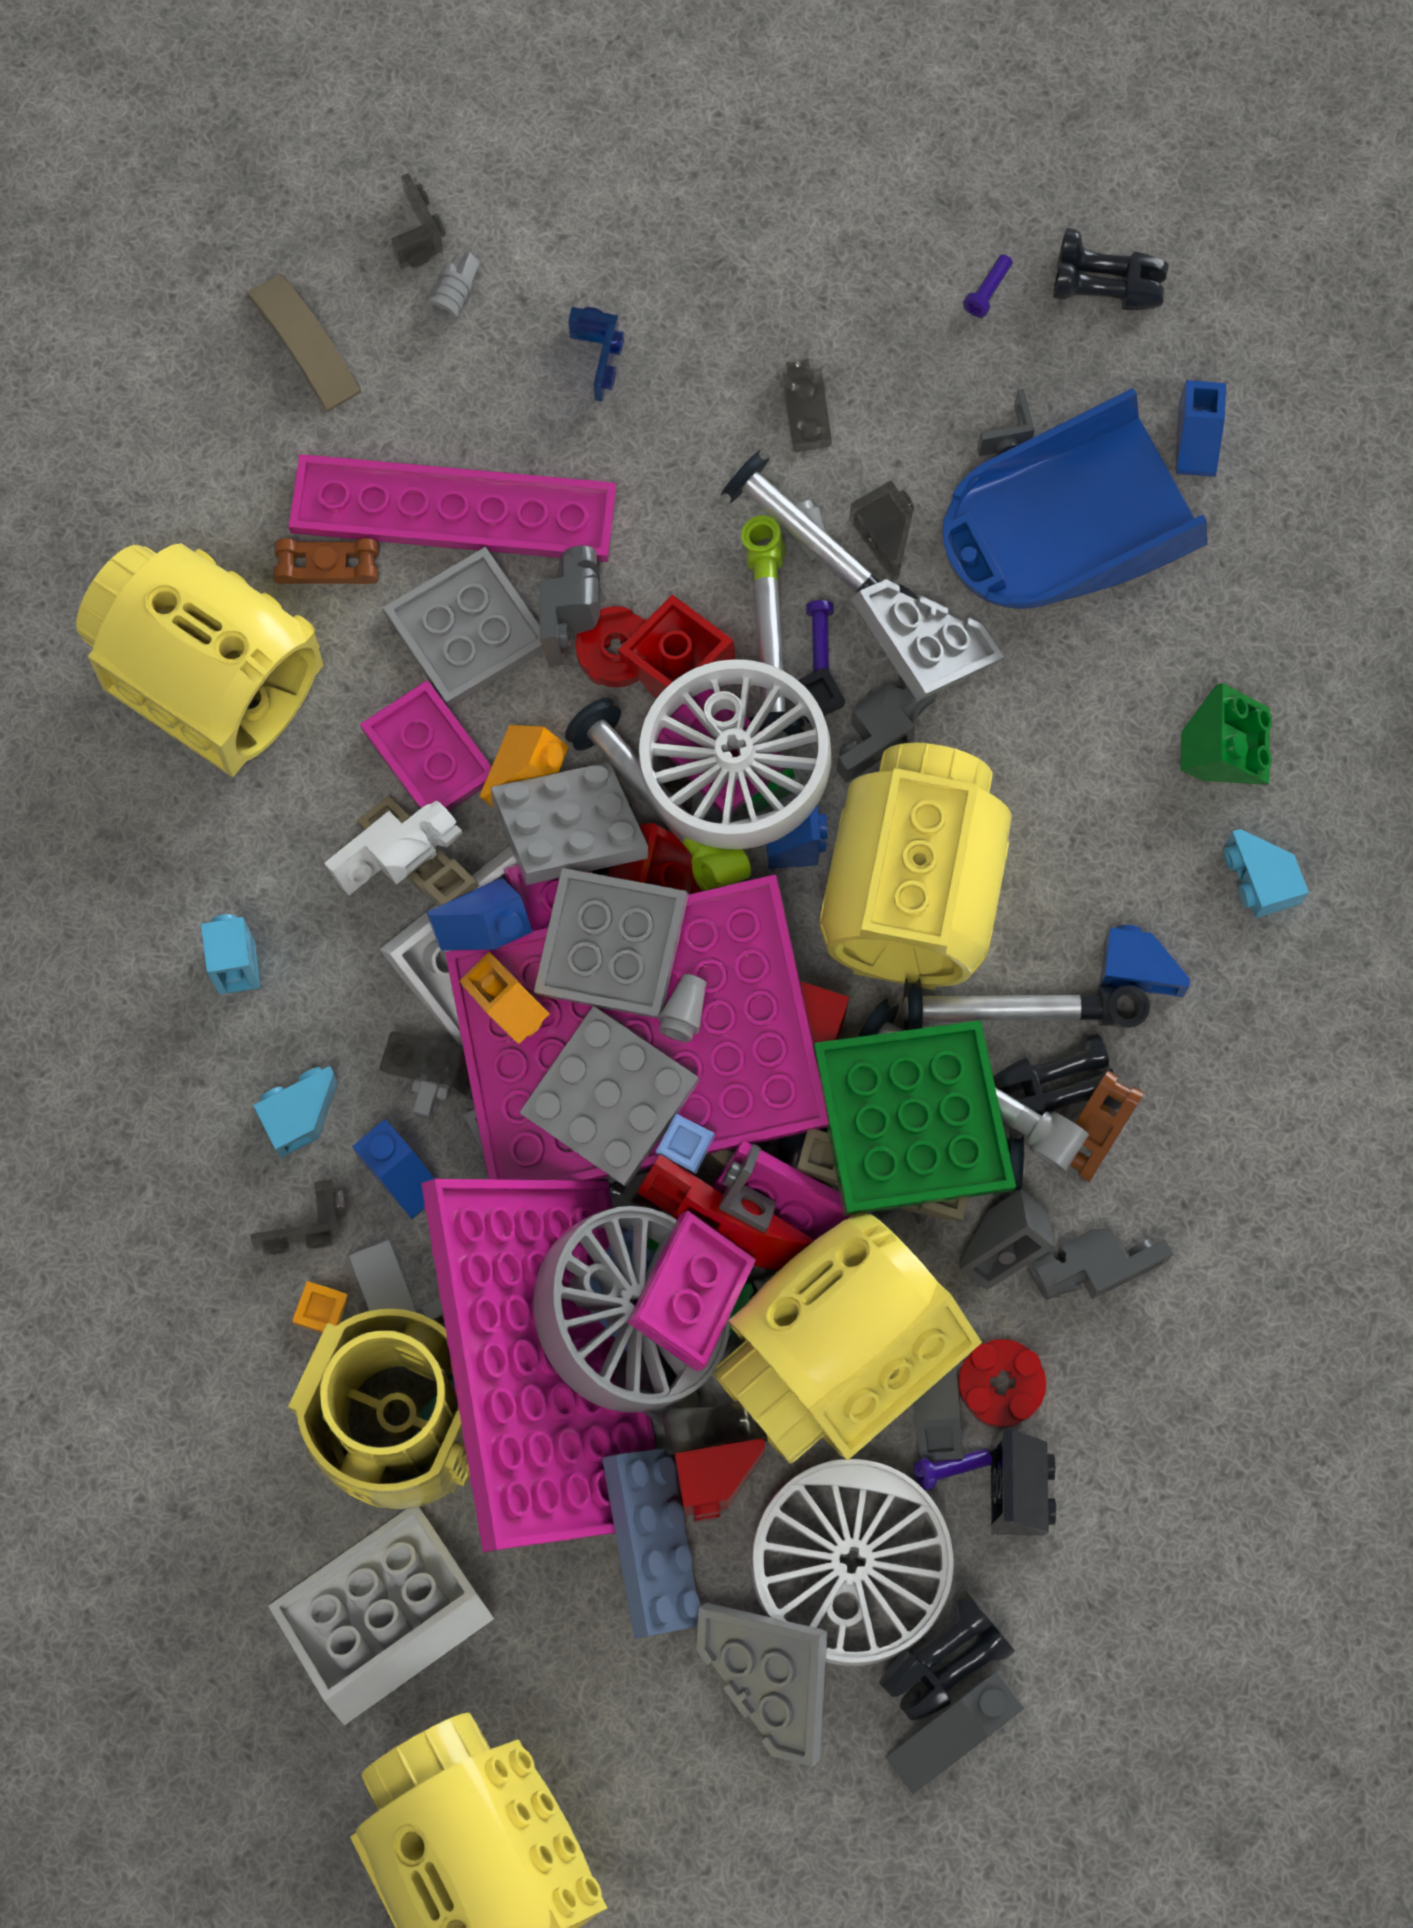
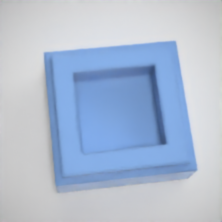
(685, 1143)

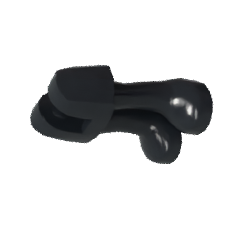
(1140, 273)
(1089, 1057)
(931, 1691)

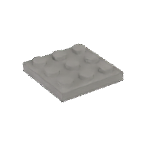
(465, 627)
(568, 822)
(611, 943)
(610, 1096)

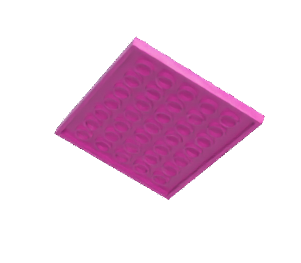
(749, 1050)
(525, 1431)

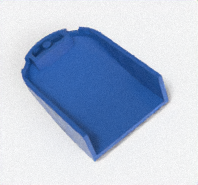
(1069, 512)

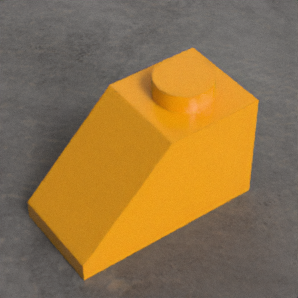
(524, 755)
(504, 998)

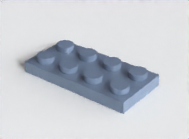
(652, 1542)

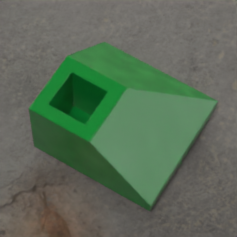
(1228, 739)

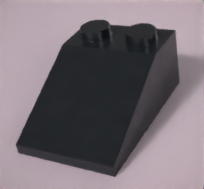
(1021, 1485)

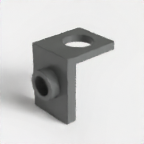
(1005, 439)
(736, 1191)

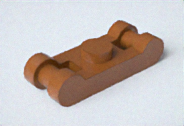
(326, 562)
(1103, 1122)

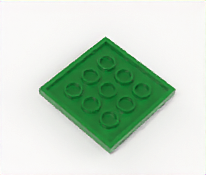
(913, 1117)

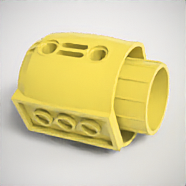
(195, 649)
(917, 868)
(843, 1340)
(330, 1383)
(471, 1837)

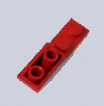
(680, 1191)

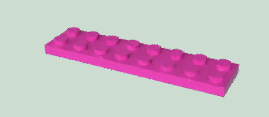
(451, 507)

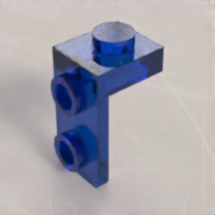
(602, 328)

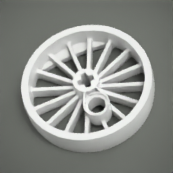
(718, 762)
(867, 1477)

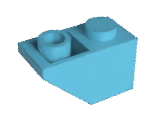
(1267, 874)
(298, 1112)

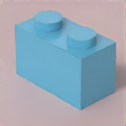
(230, 954)

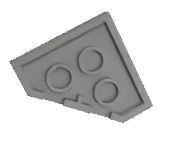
(924, 640)
(777, 1676)

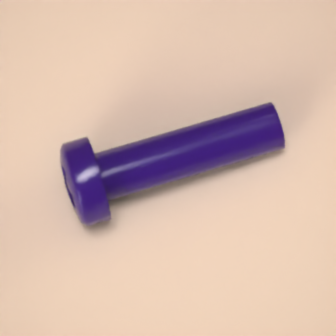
(977, 303)
(820, 611)
(928, 1473)

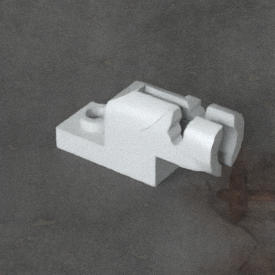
(393, 847)

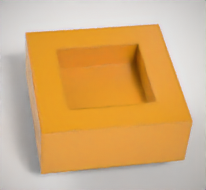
(319, 1306)

